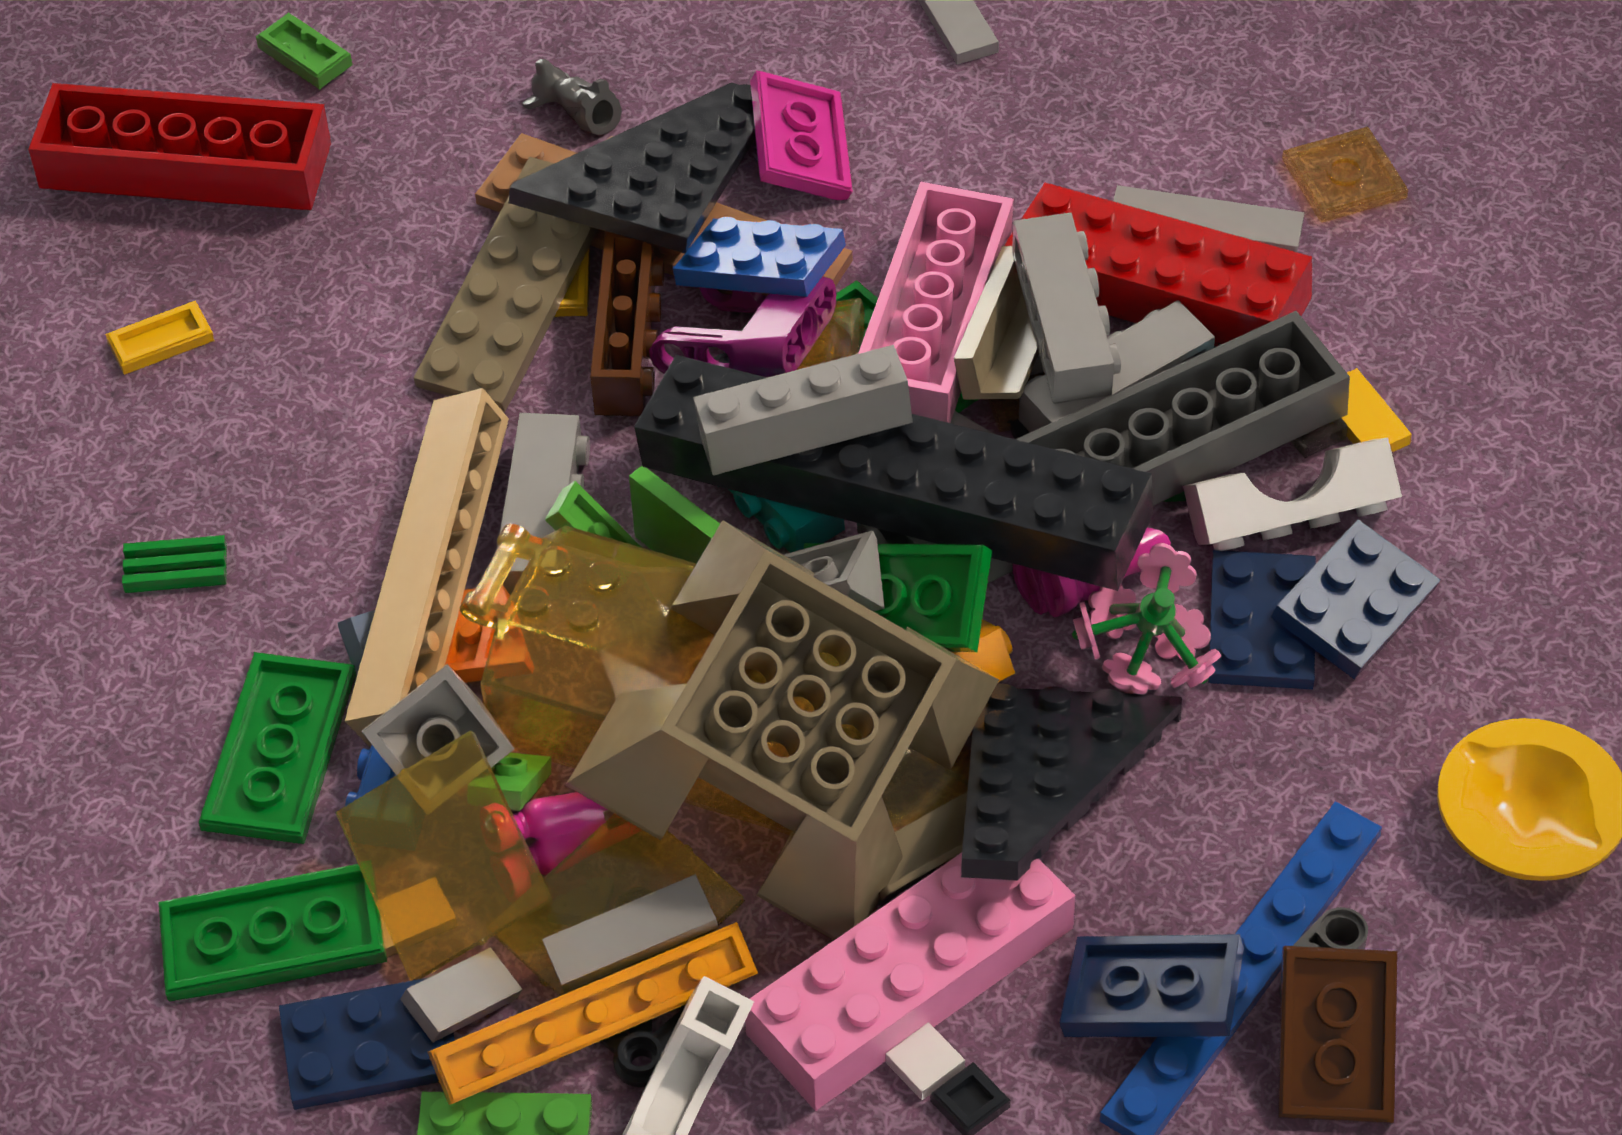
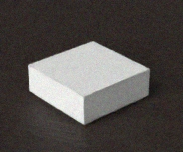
(925, 1061)

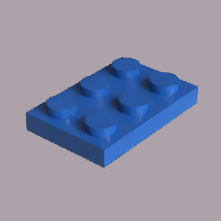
(759, 257)

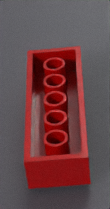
(181, 146)
(1156, 260)

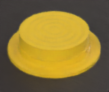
(1532, 799)

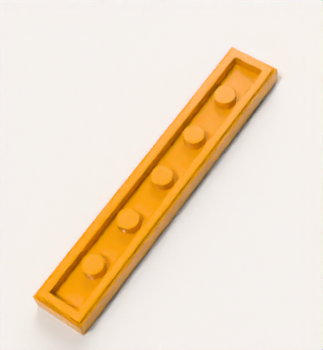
(589, 1013)

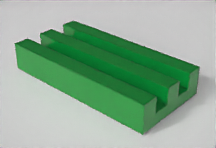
(174, 557)

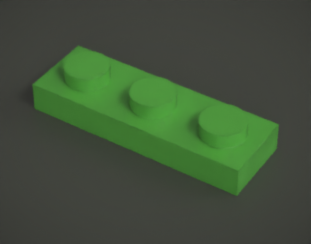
(506, 1114)

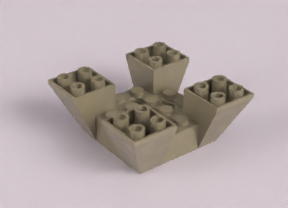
(718, 725)

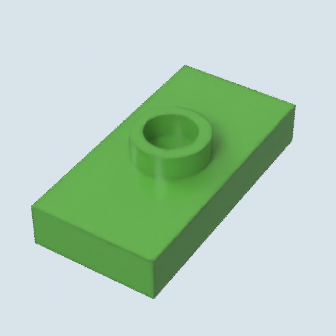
(304, 50)
(521, 777)

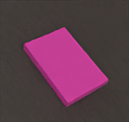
(800, 136)

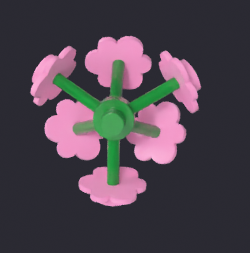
(1156, 616)

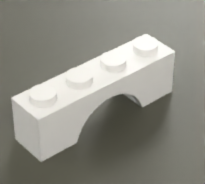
(1350, 478)
(690, 1060)

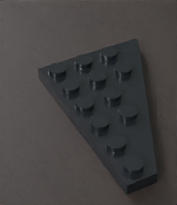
(653, 178)
(1043, 763)

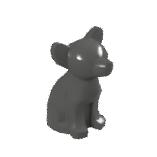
(582, 100)

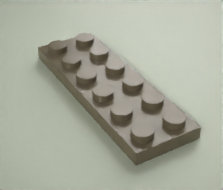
(505, 302)

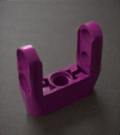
(771, 341)

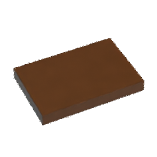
(1337, 1034)

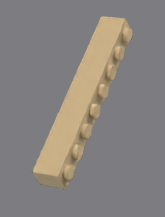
(430, 554)

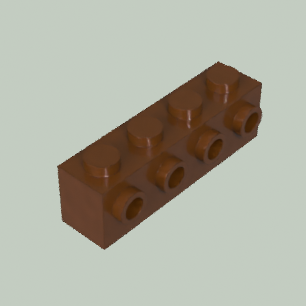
(624, 326)

